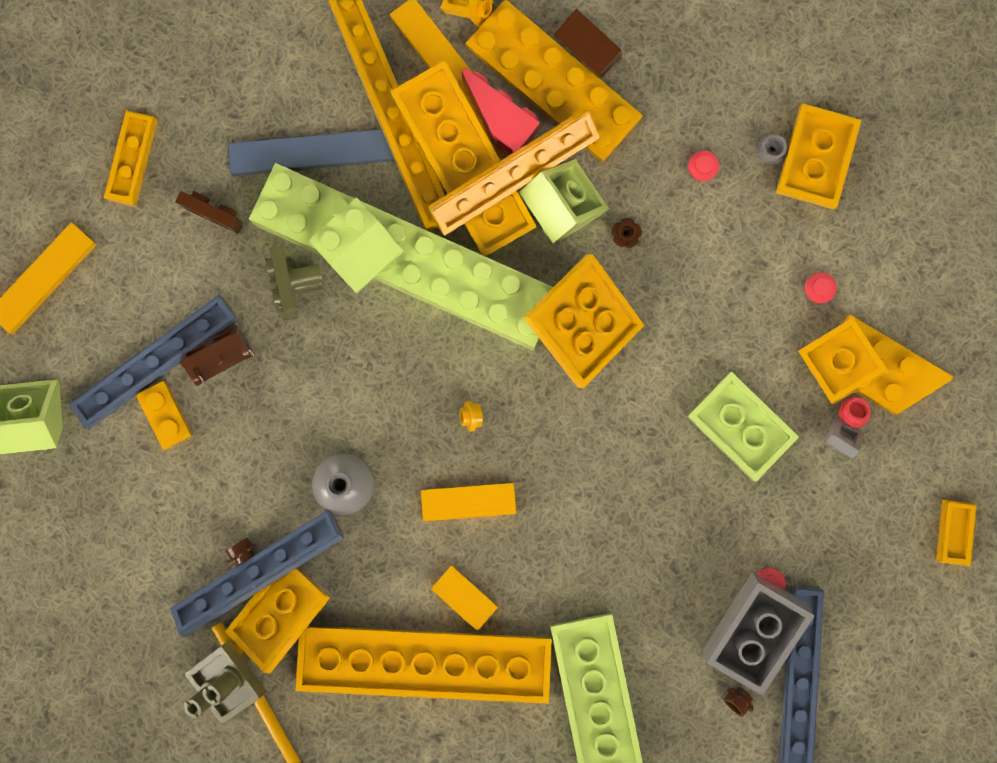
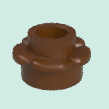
(618, 233)
(240, 552)
(739, 701)

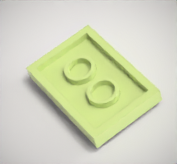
(742, 426)

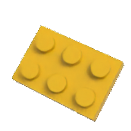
(818, 156)
(277, 618)

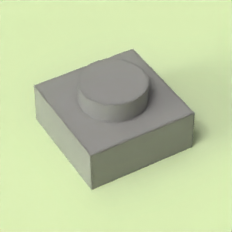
(845, 438)

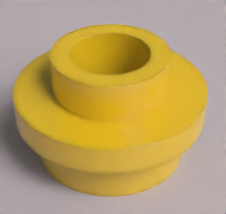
(471, 416)

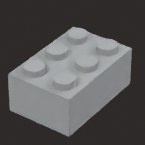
(757, 633)

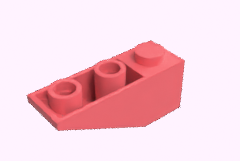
(503, 120)

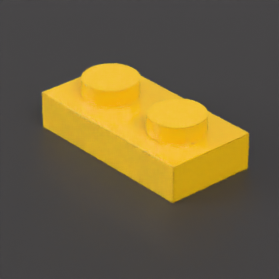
(164, 415)

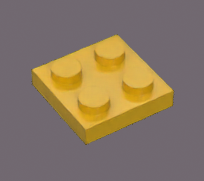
(843, 361)

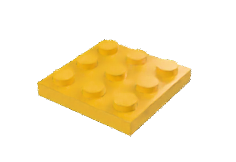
(584, 321)

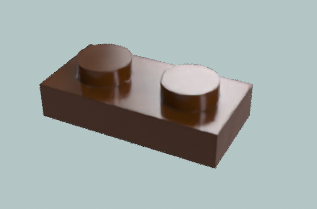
(199, 205)

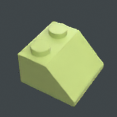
(563, 200)
(356, 245)
(30, 416)

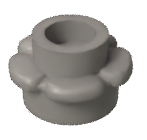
(777, 143)

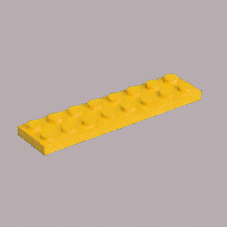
(424, 664)

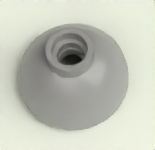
(358, 481)

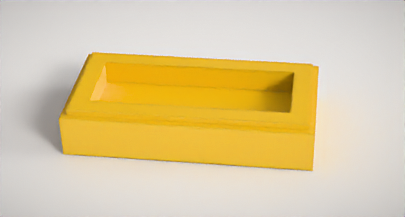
(956, 532)
(464, 597)

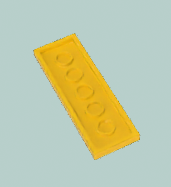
(551, 77)
(459, 151)

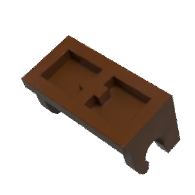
(588, 43)
(216, 355)

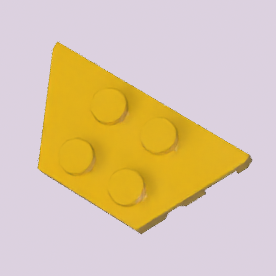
(908, 377)

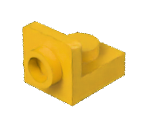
(474, 9)

